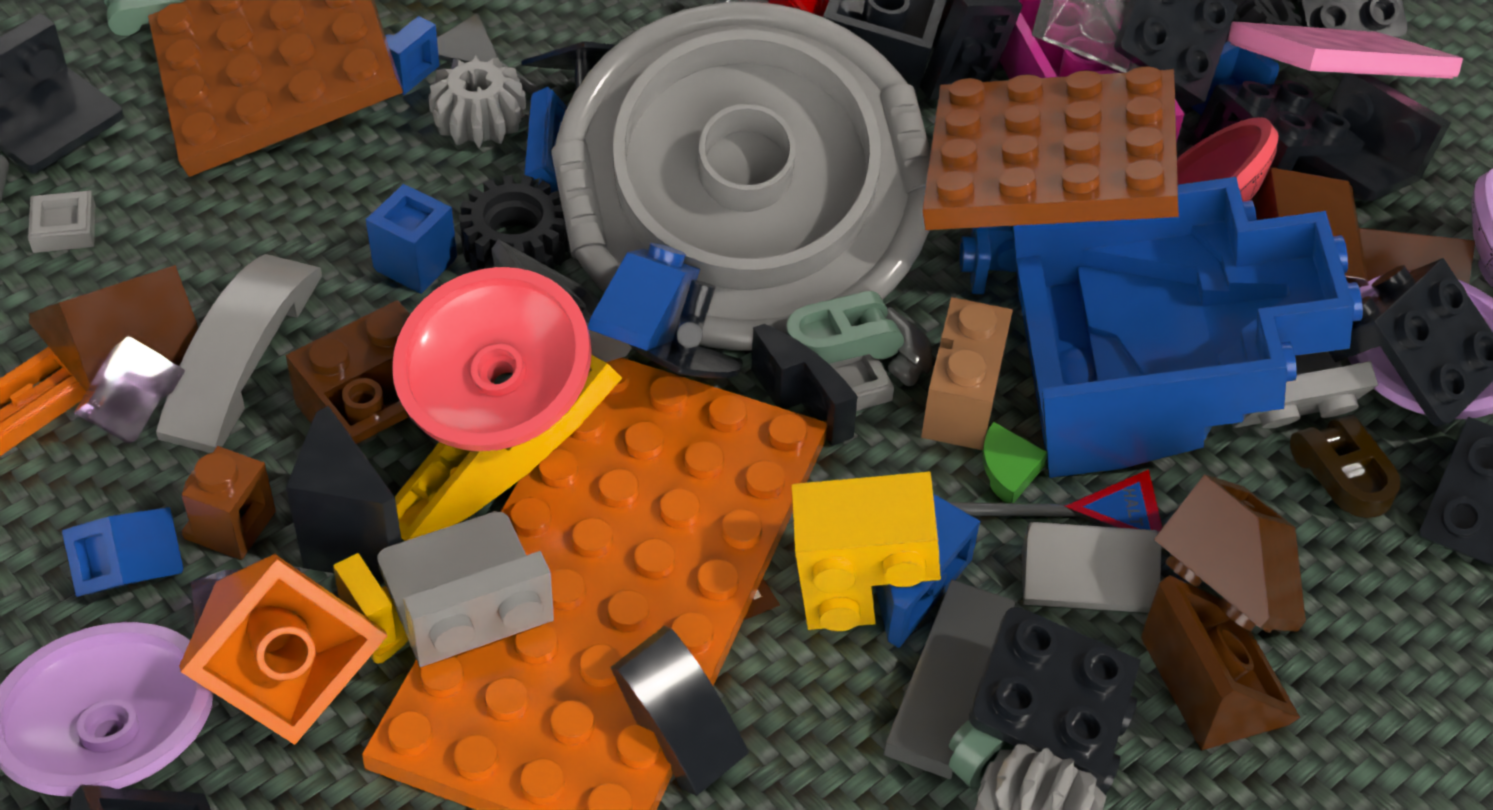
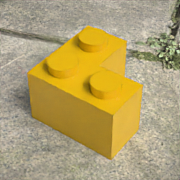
(860, 538)

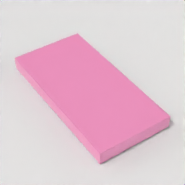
(1344, 50)

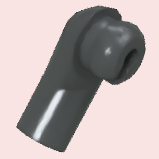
(914, 355)

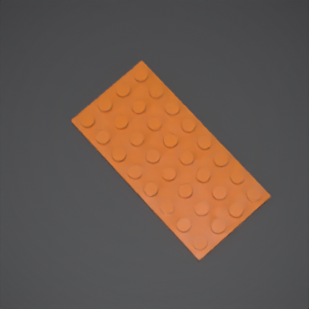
(646, 524)

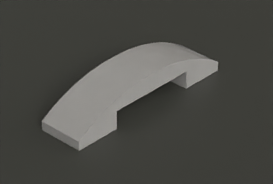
(229, 348)

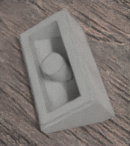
(1090, 567)

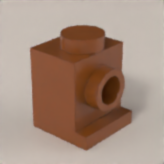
(216, 493)

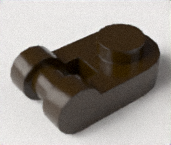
(1358, 480)

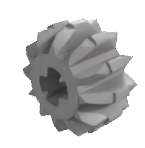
(477, 101)
(1037, 782)

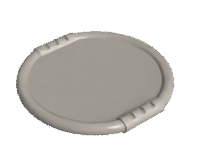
(755, 149)

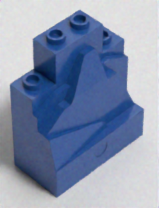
(1173, 323)

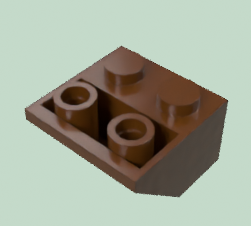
(352, 373)
(1240, 551)

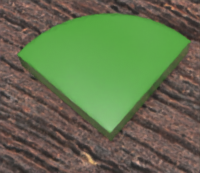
(1010, 462)

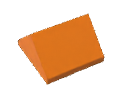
(278, 645)

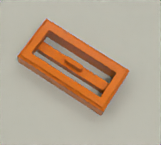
(36, 405)

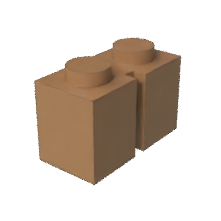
(966, 373)

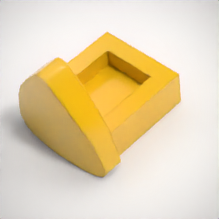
(363, 593)

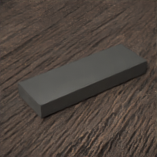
(946, 678)

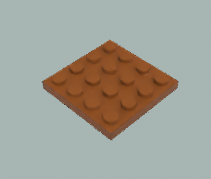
(265, 71)
(1053, 150)

